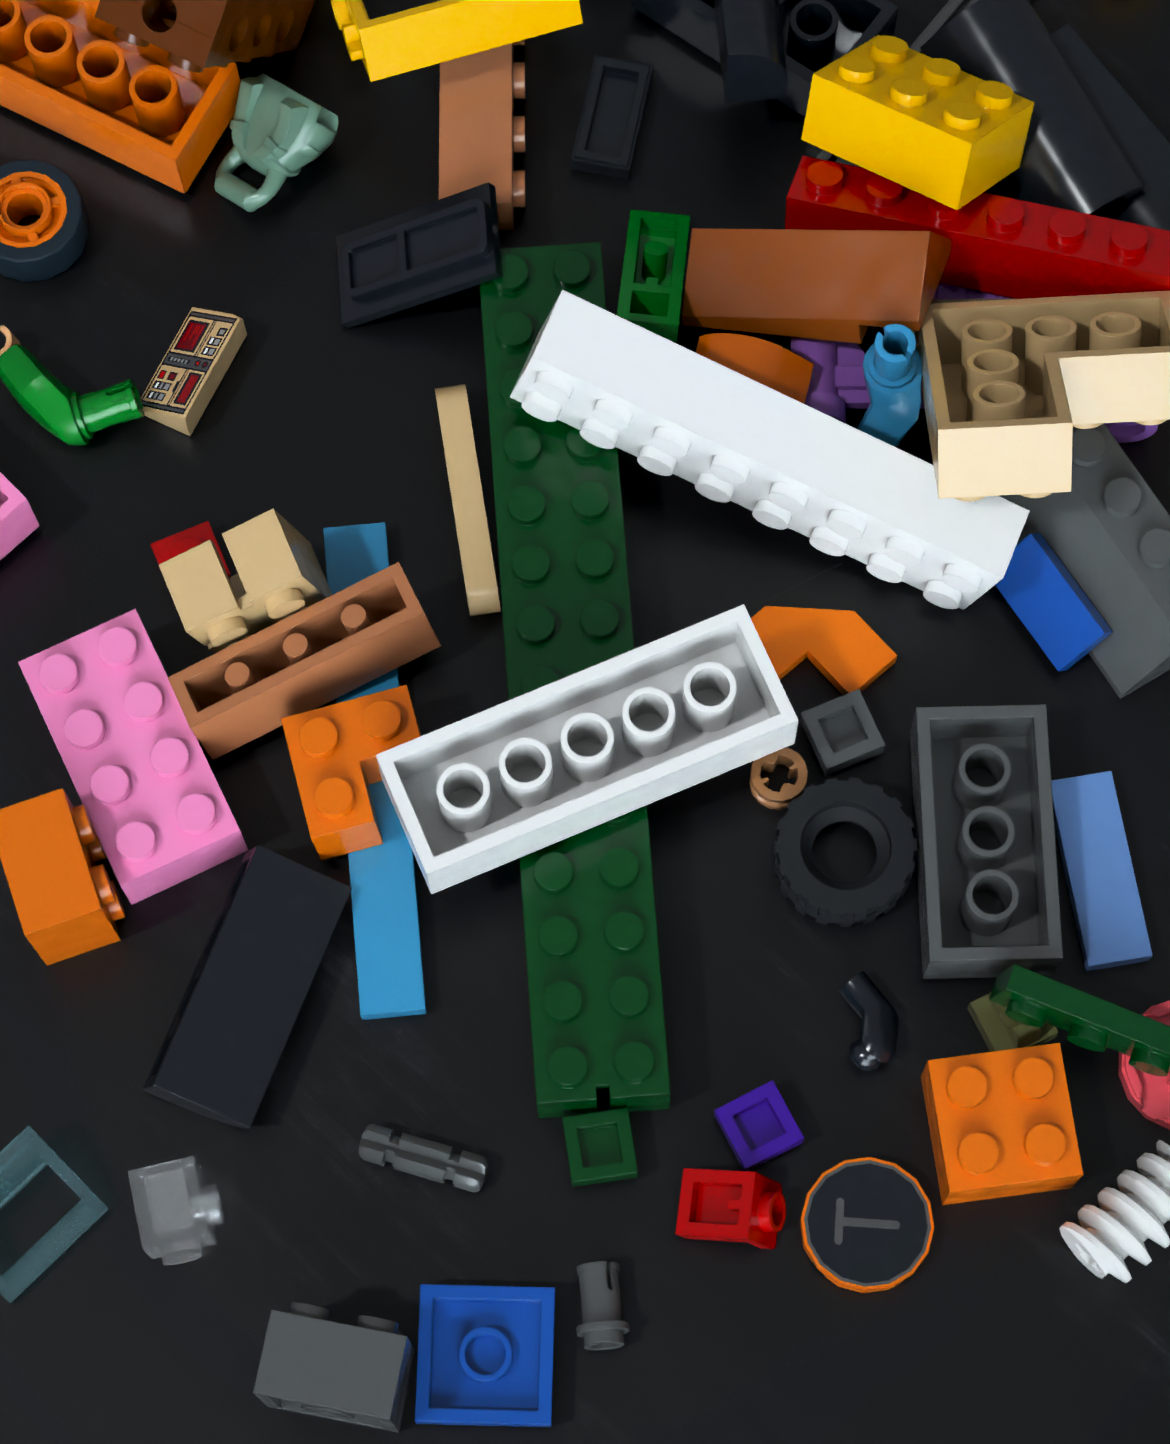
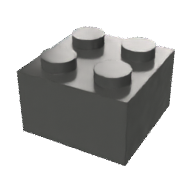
(335, 1367)

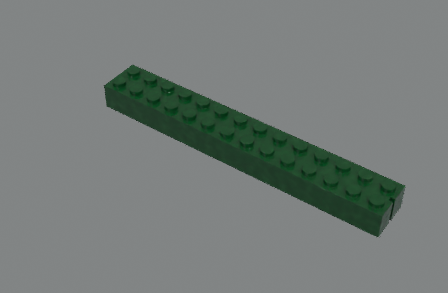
(564, 611)

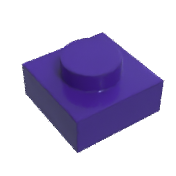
(758, 1126)

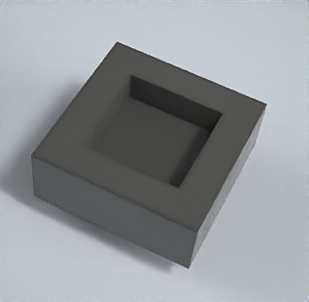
(842, 732)

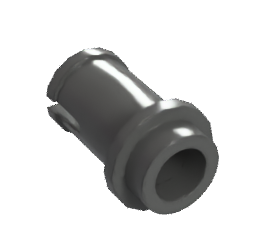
(601, 1306)

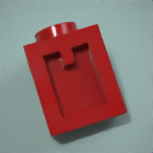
(730, 1207)

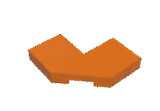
(833, 640)

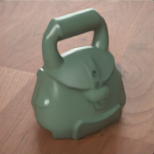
(274, 135)

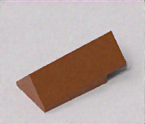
(811, 280)

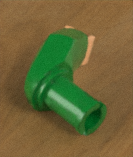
(58, 407)

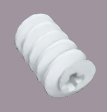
(1124, 1218)

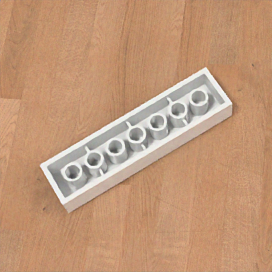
(764, 453)

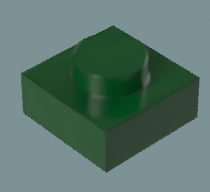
(600, 1147)

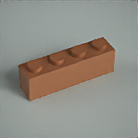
(480, 127)
(304, 661)

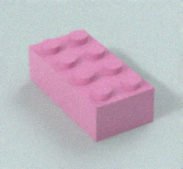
(133, 757)

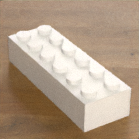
(587, 748)

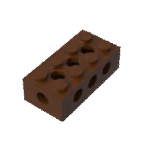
(209, 31)

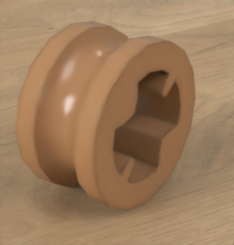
(788, 791)

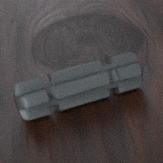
(423, 1158)

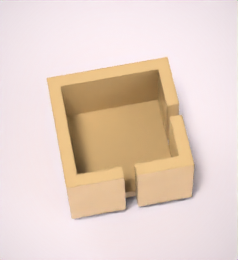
(273, 581)

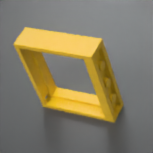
(444, 30)

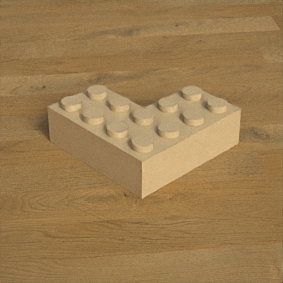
(1021, 373)

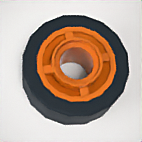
(56, 237)

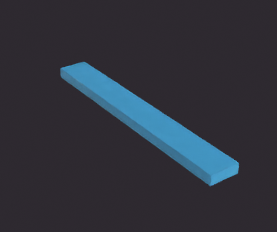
(381, 875)

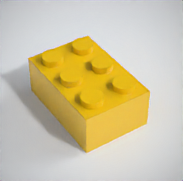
(917, 120)

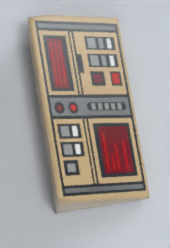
(193, 368)

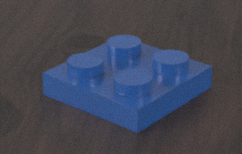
(485, 1355)

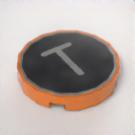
(866, 1224)

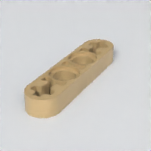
(467, 500)

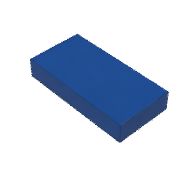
(1051, 603)

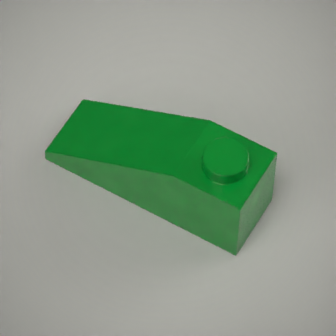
(654, 271)

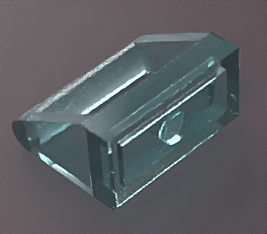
(18, 1166)

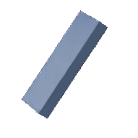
(1099, 872)

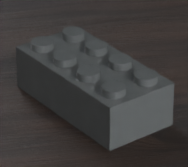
(985, 841)

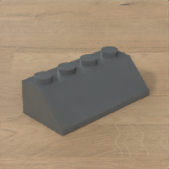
(1117, 550)

